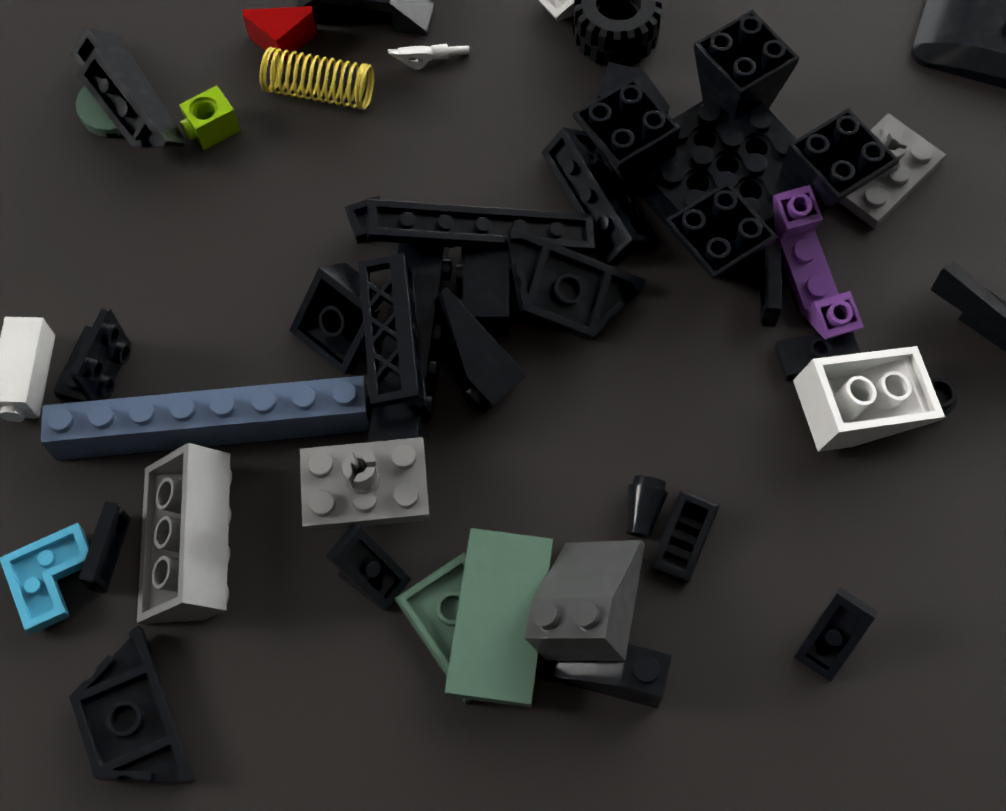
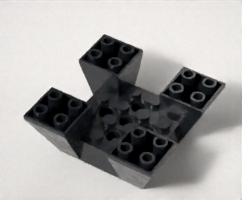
(728, 156)

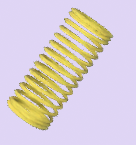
(276, 72)

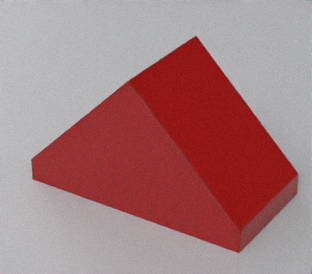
(281, 27)

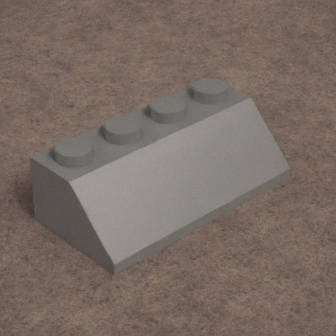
(185, 536)

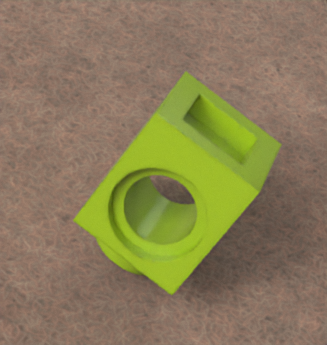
(209, 118)

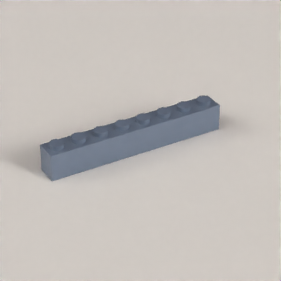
(206, 418)

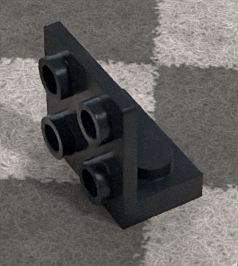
(94, 361)

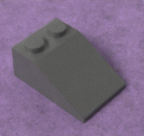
(587, 602)

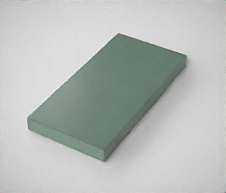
(489, 644)

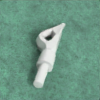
(426, 54)

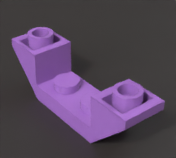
(806, 266)

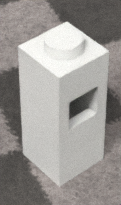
(24, 366)

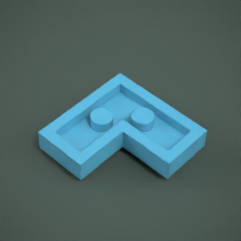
(34, 575)

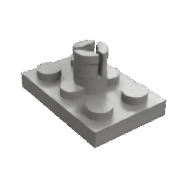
(886, 192)
(364, 484)

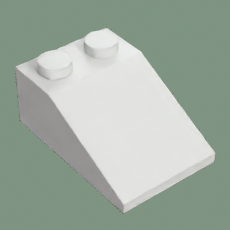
(866, 396)

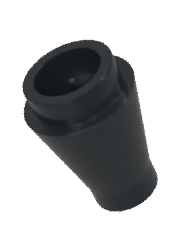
(645, 503)

